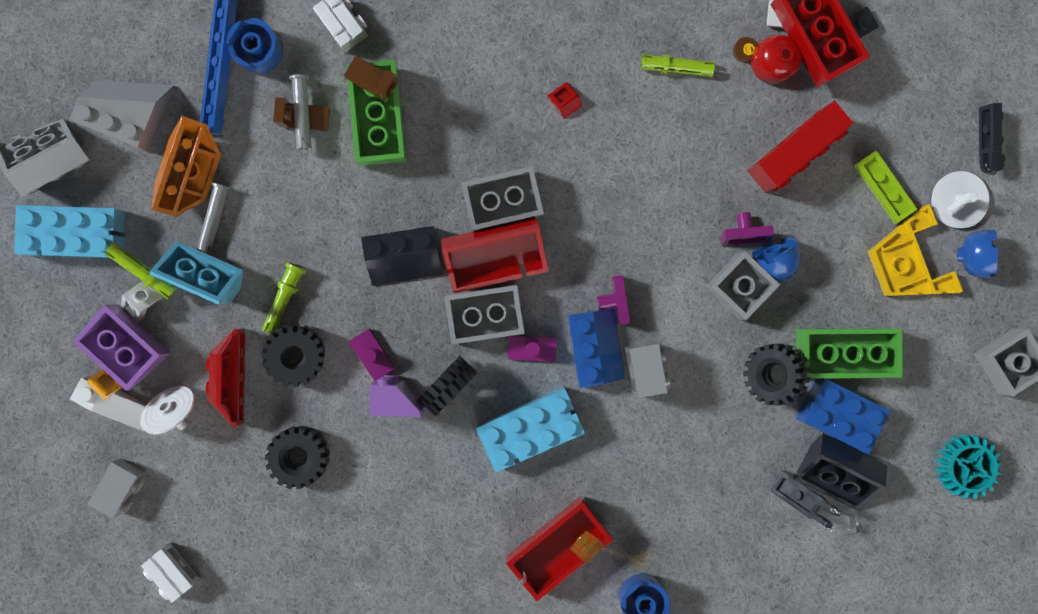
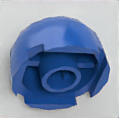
(979, 254)
(780, 259)

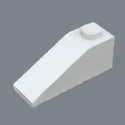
(116, 407)

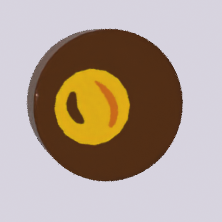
(744, 49)

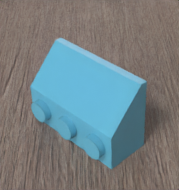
(199, 274)

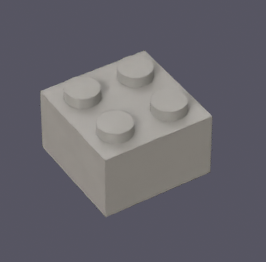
(742, 285)
(1010, 361)
(646, 369)

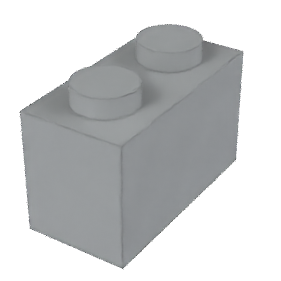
(117, 488)

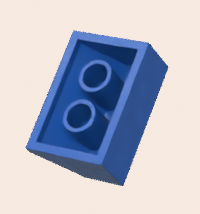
(596, 347)

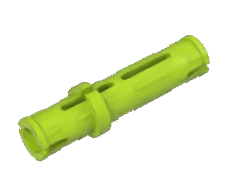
(677, 65)
(139, 269)

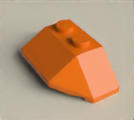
(185, 168)

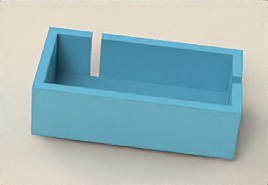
(67, 231)
(529, 429)

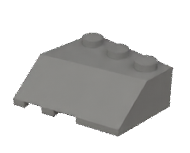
(123, 110)
(41, 157)

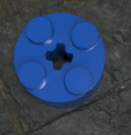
(253, 32)
(640, 588)

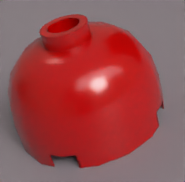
(776, 59)

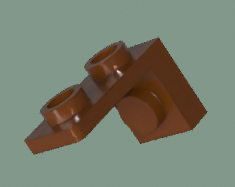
(371, 78)
(285, 115)

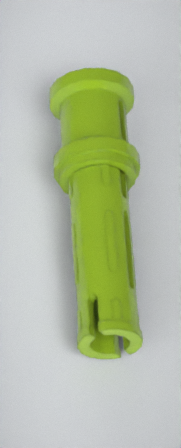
(287, 288)

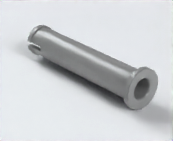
(301, 110)
(212, 218)

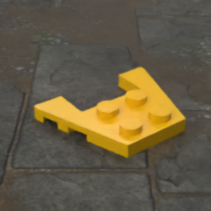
(901, 264)

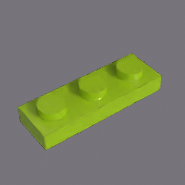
(885, 187)

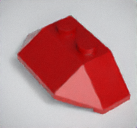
(227, 377)

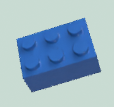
(842, 415)

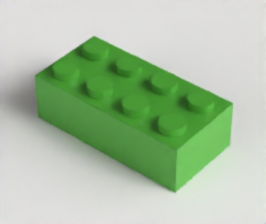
(377, 124)
(851, 352)

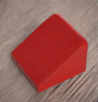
(565, 100)

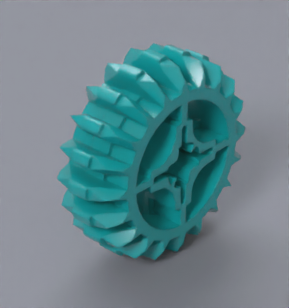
(957, 481)

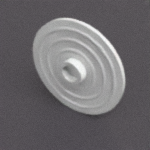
(960, 199)
(167, 410)

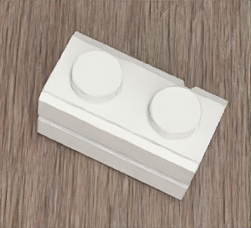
(341, 22)
(170, 573)

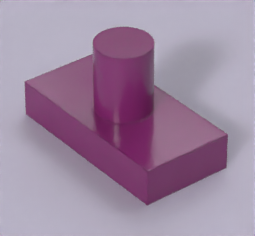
(746, 232)
(617, 300)
(532, 348)
(371, 354)

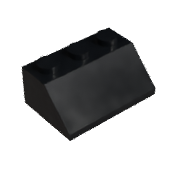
(402, 255)
(842, 472)

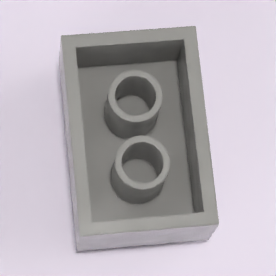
(502, 198)
(484, 314)

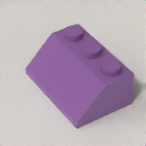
(121, 346)
(394, 398)

